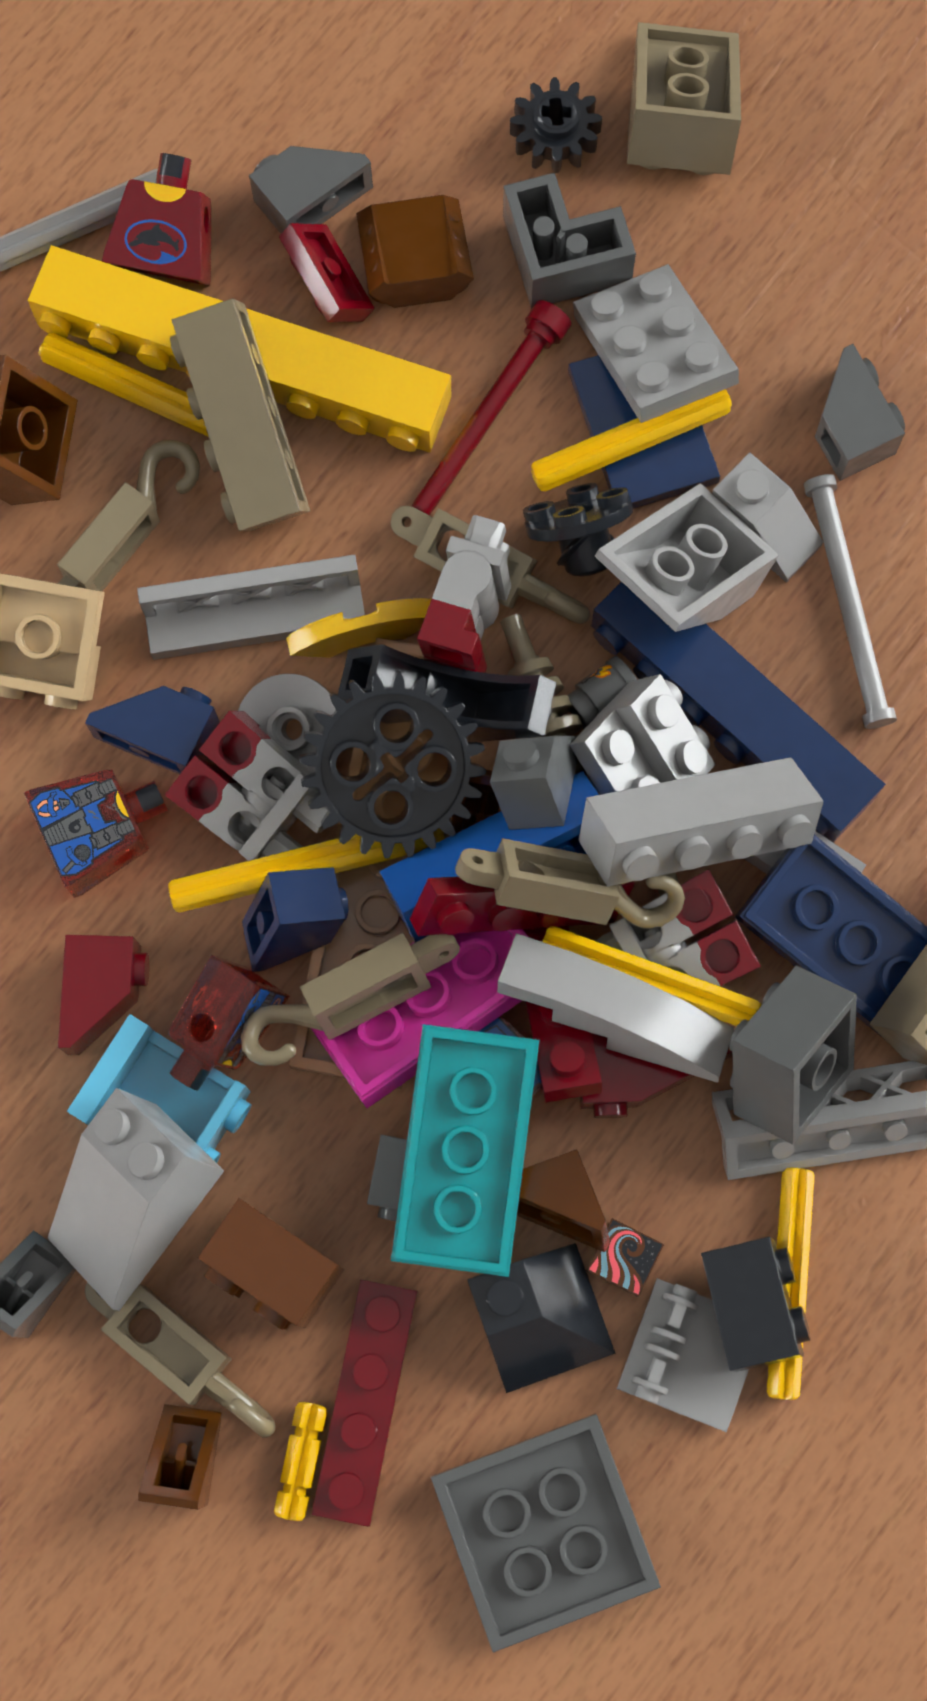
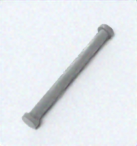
(877, 711)

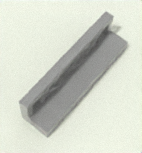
(247, 606)
(840, 1132)

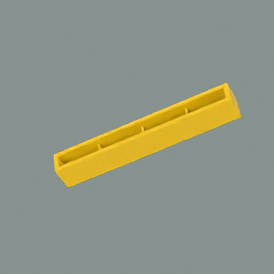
(304, 367)

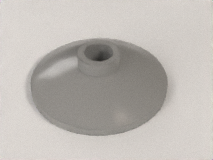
(287, 698)

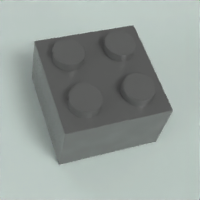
(793, 1053)

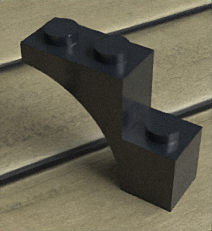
(498, 703)

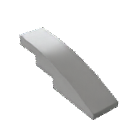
(618, 1006)

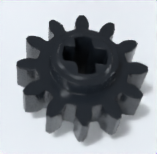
(537, 120)

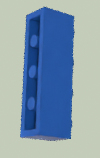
(408, 877)

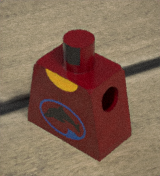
(163, 226)

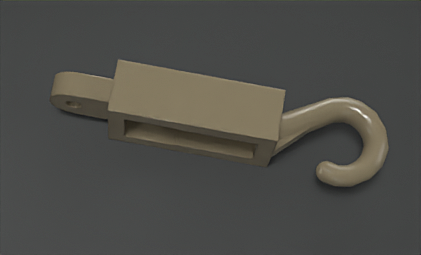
(124, 521)
(428, 532)
(561, 884)
(352, 992)
(180, 1357)

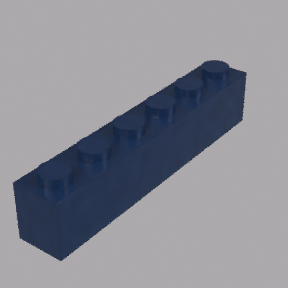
(737, 705)

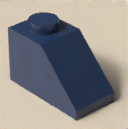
(158, 725)
(293, 915)

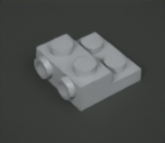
(642, 739)

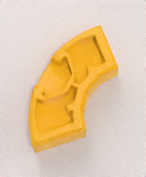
(337, 634)

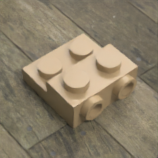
(48, 640)

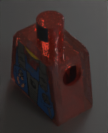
(93, 825)
(214, 1018)

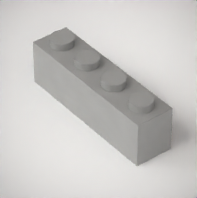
(699, 821)

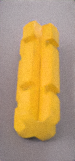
(300, 1461)

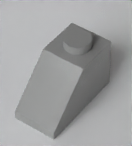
(771, 512)

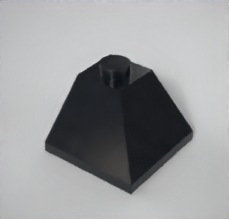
(541, 1317)

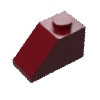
(98, 986)

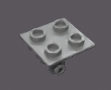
(682, 1358)

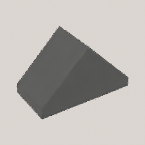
(30, 1284)

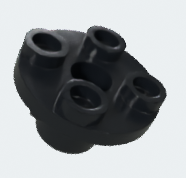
(579, 524)

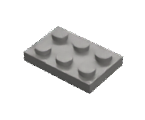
(655, 343)

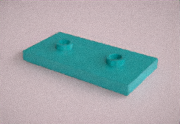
(465, 1150)

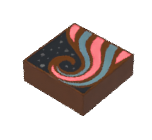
(626, 1259)

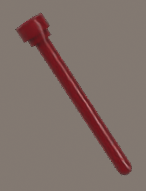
(544, 327)

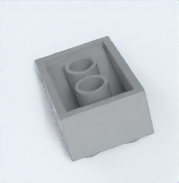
(690, 560)
(128, 1194)

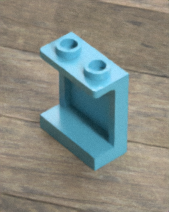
(141, 1064)

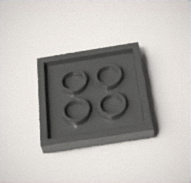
(545, 1532)

